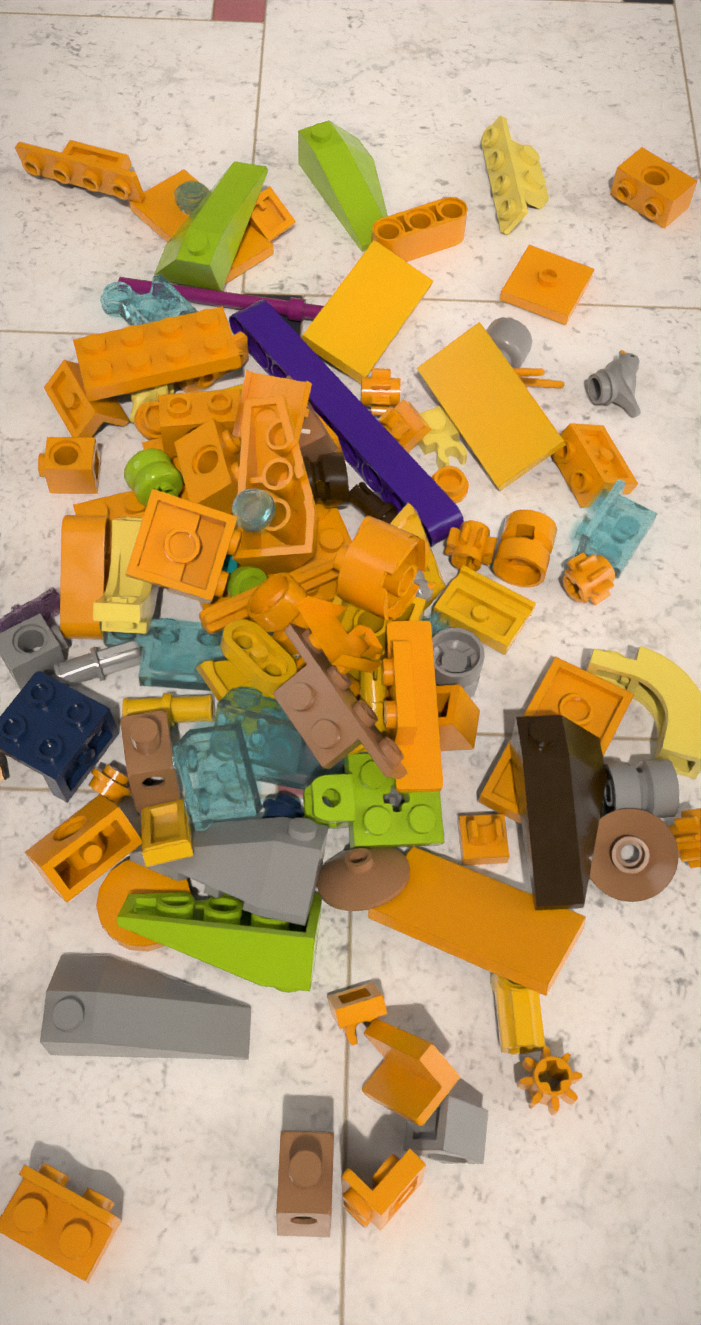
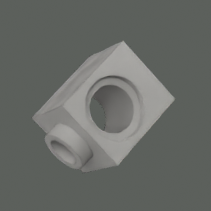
(24, 636)
(451, 1133)

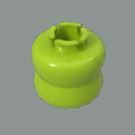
(152, 470)

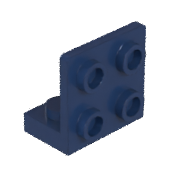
(56, 733)

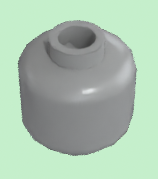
(511, 339)

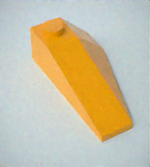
(275, 464)

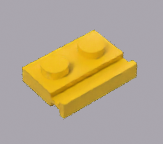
(485, 609)

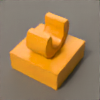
(405, 424)
(483, 839)
(356, 1006)

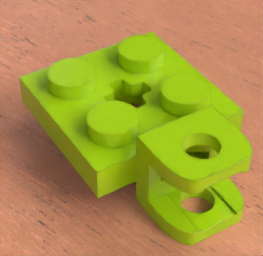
(359, 803)

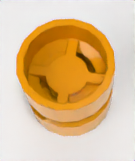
(525, 548)
(275, 607)

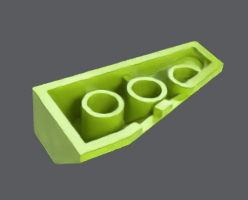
(343, 177)
(211, 235)
(229, 937)

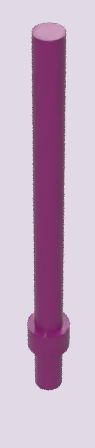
(294, 309)

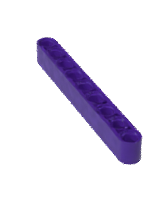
(363, 439)

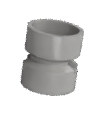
(458, 659)
(648, 787)

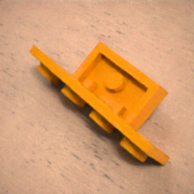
(84, 167)
(413, 704)

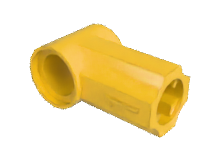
(517, 1017)

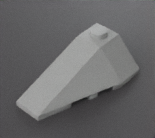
(259, 861)
(130, 1012)

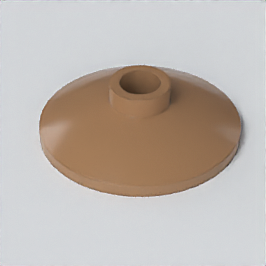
(649, 871)
(363, 878)

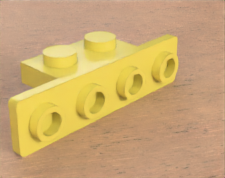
(513, 175)

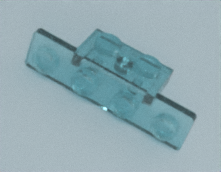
(172, 652)

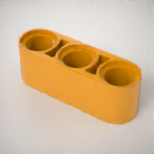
(423, 228)
(83, 573)

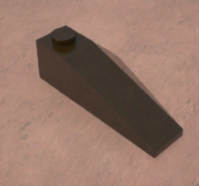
(560, 804)

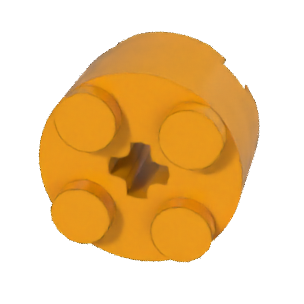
(381, 568)

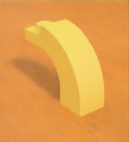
(127, 602)
(668, 697)

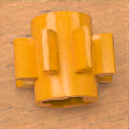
(380, 391)
(470, 545)
(589, 578)
(688, 836)
(541, 1091)

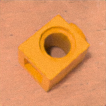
(70, 465)

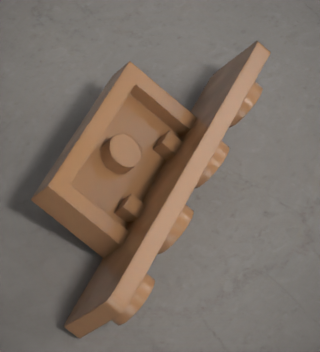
(330, 714)

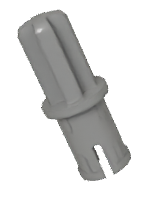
(98, 663)

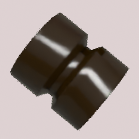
(333, 484)

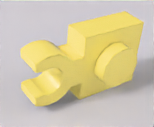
(442, 437)

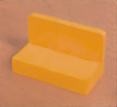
(70, 400)
(411, 1077)

